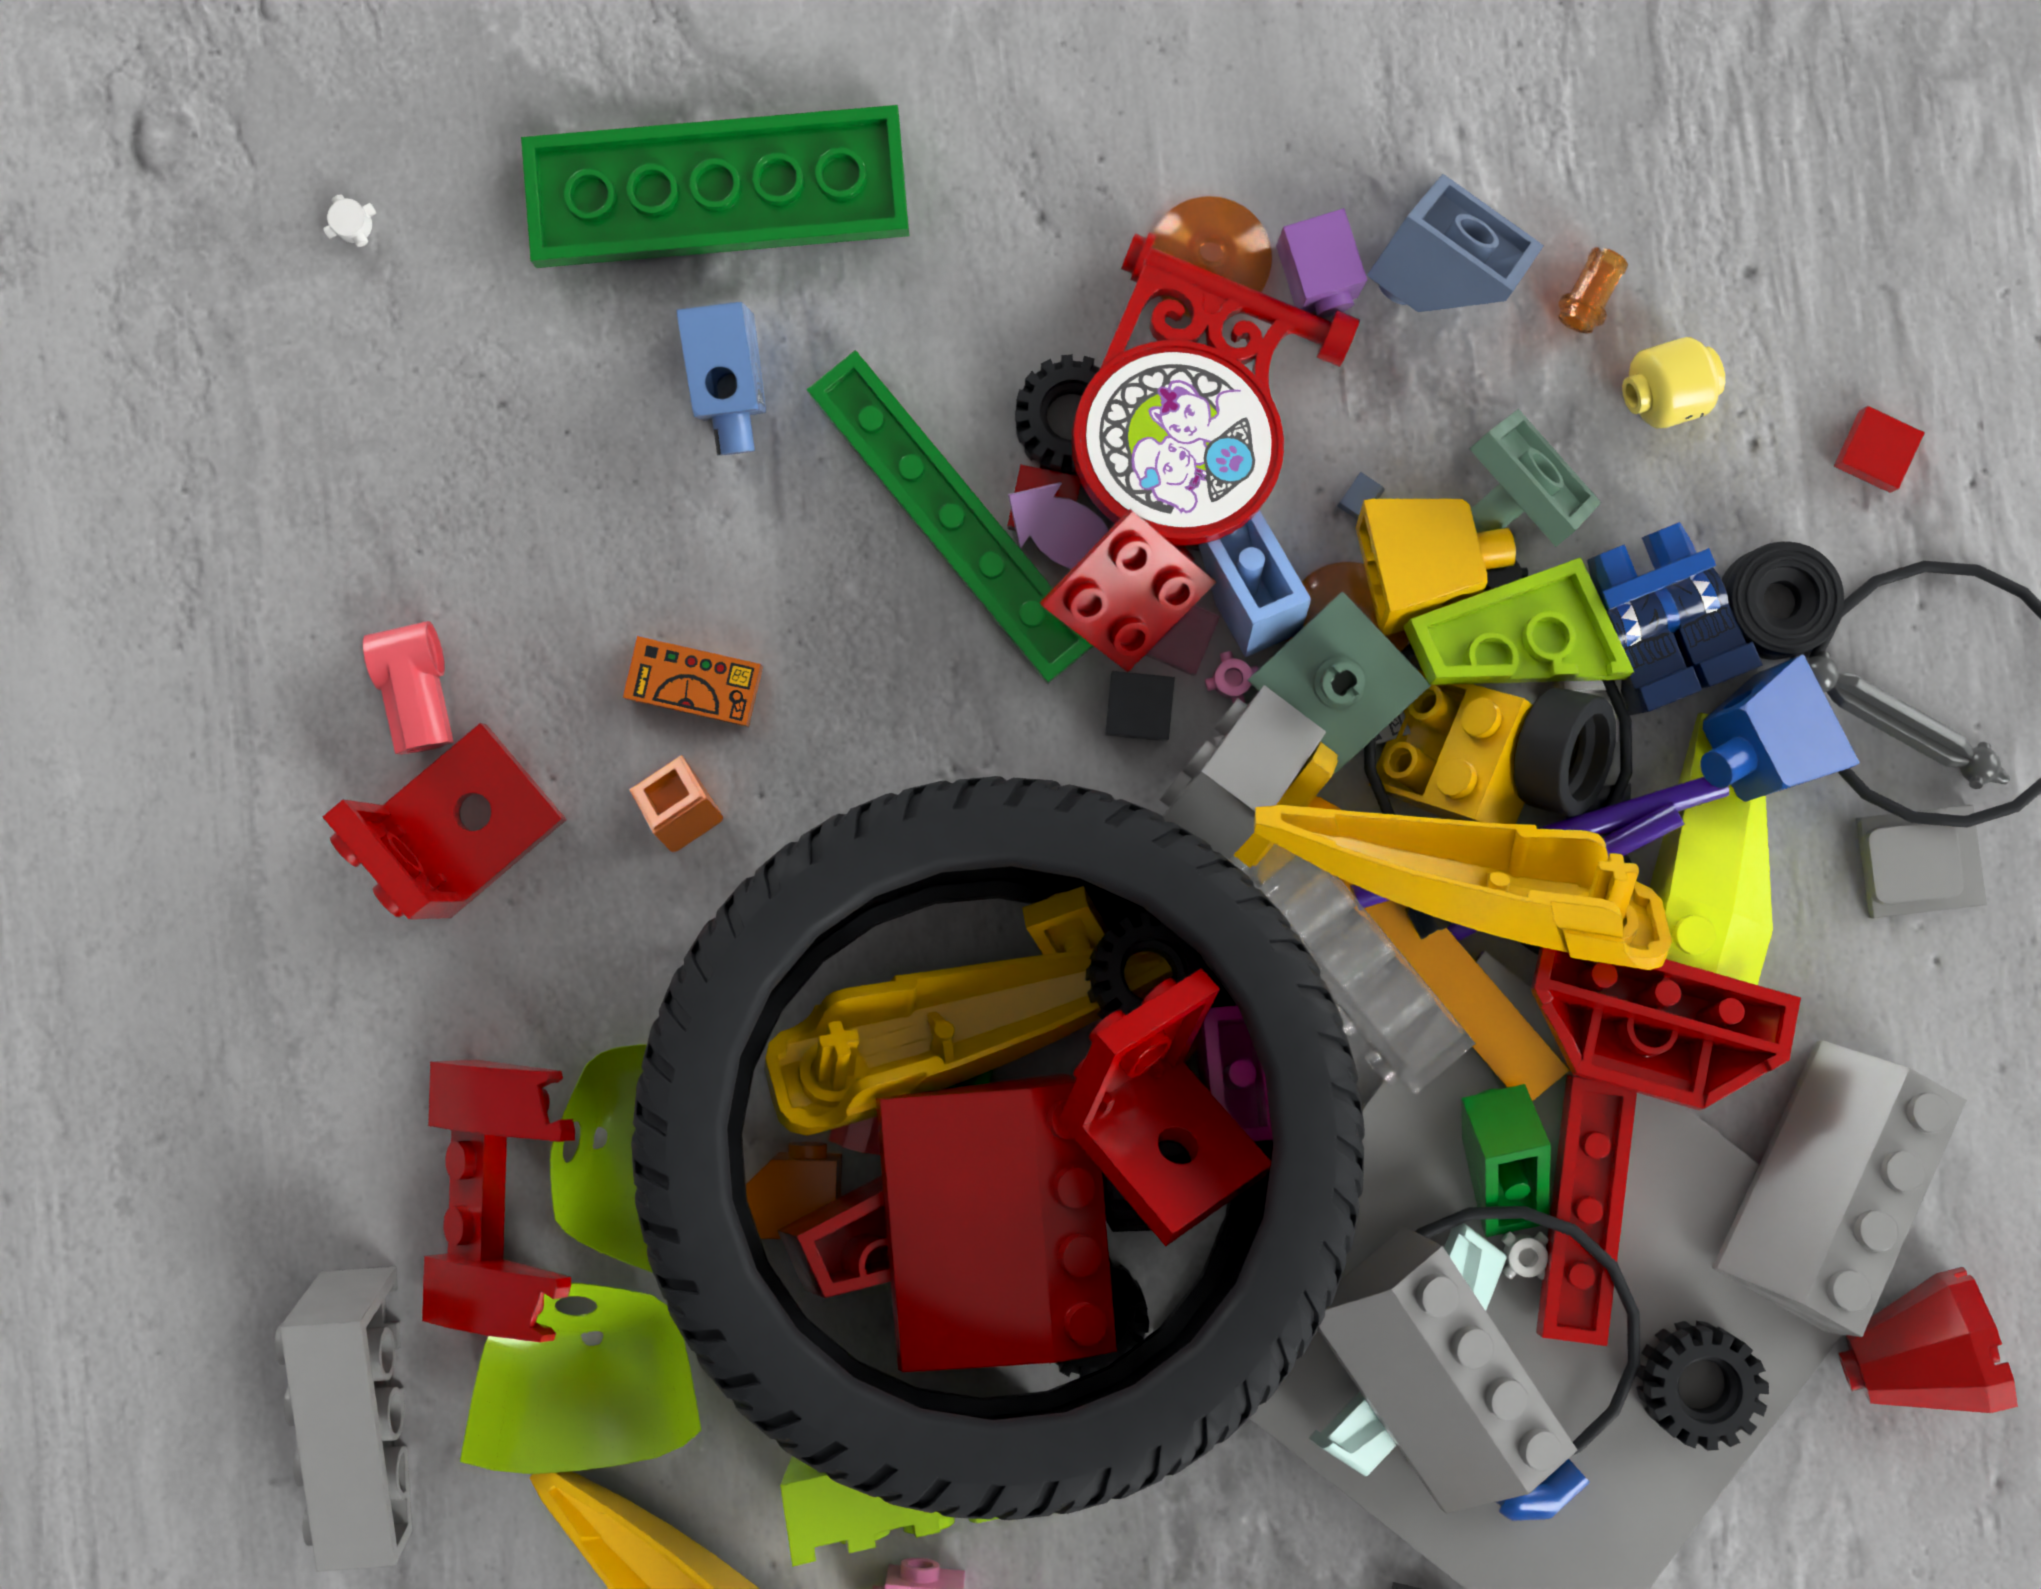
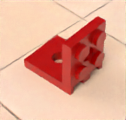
(420, 847)
(1140, 1093)

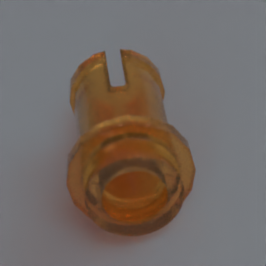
(1586, 302)

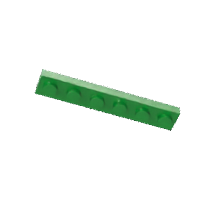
(947, 513)

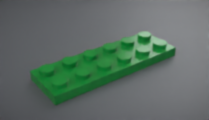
(715, 186)

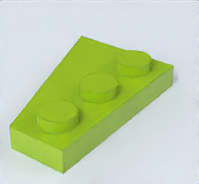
(1522, 632)

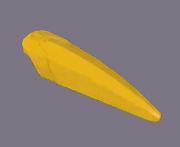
(1487, 876)
(930, 1032)
(627, 1542)

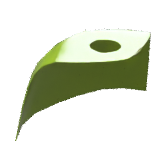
(596, 1187)
(580, 1403)

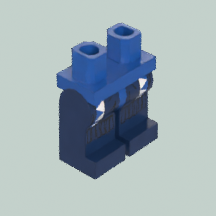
(1671, 620)

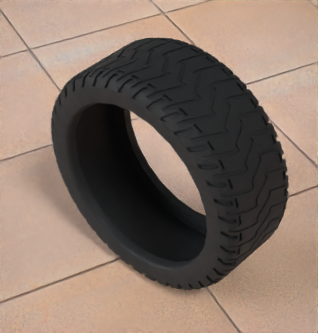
(1226, 1337)

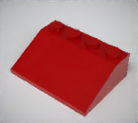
(993, 1228)

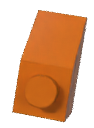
(793, 1186)

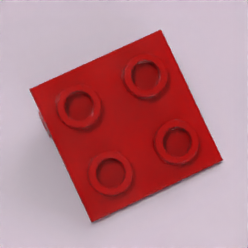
(1128, 590)

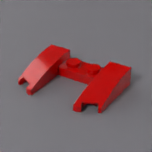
(472, 1283)

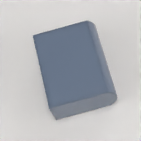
(1360, 490)

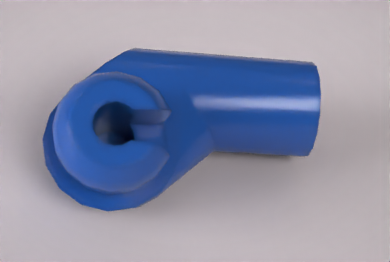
(1547, 1497)

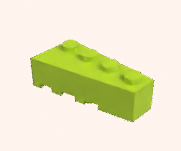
(829, 1513)

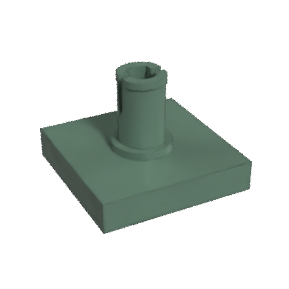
(1530, 481)
(1343, 677)

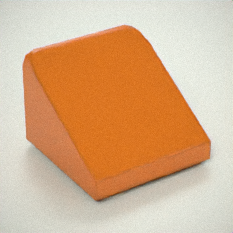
(676, 804)

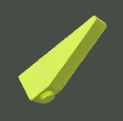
(1717, 879)

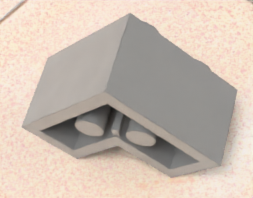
(1247, 769)

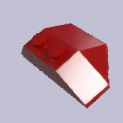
(1665, 1028)

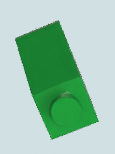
(1506, 1154)

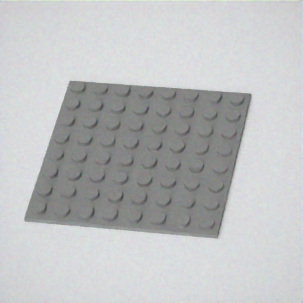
(1643, 1483)

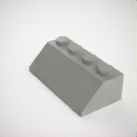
(1839, 1187)
(1442, 1376)

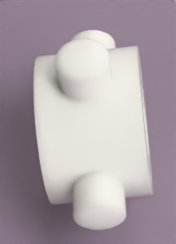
(349, 220)
(1525, 1255)

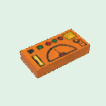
(693, 681)

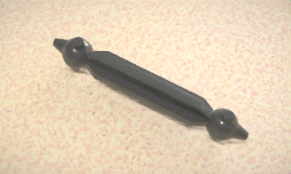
(1907, 724)

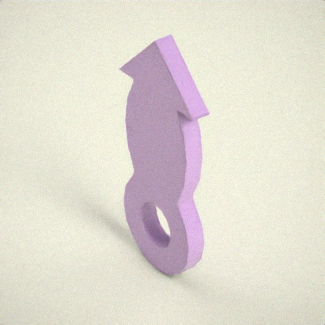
(1056, 524)

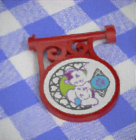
(1185, 423)

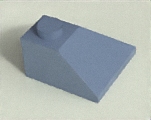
(1453, 253)

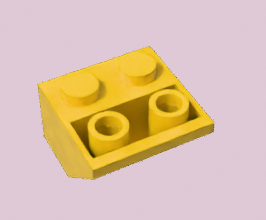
(1458, 754)

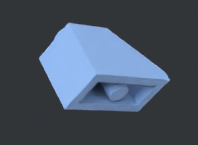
(1255, 586)

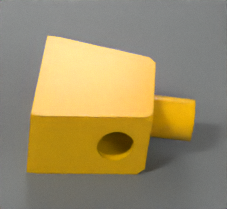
(1425, 556)

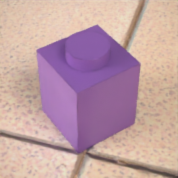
(1322, 263)

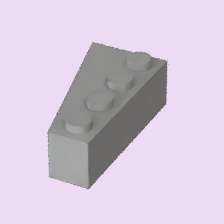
(347, 1419)

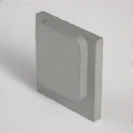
(1919, 865)

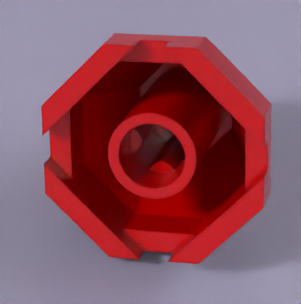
(1932, 1351)

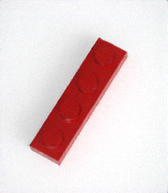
(1590, 1194)

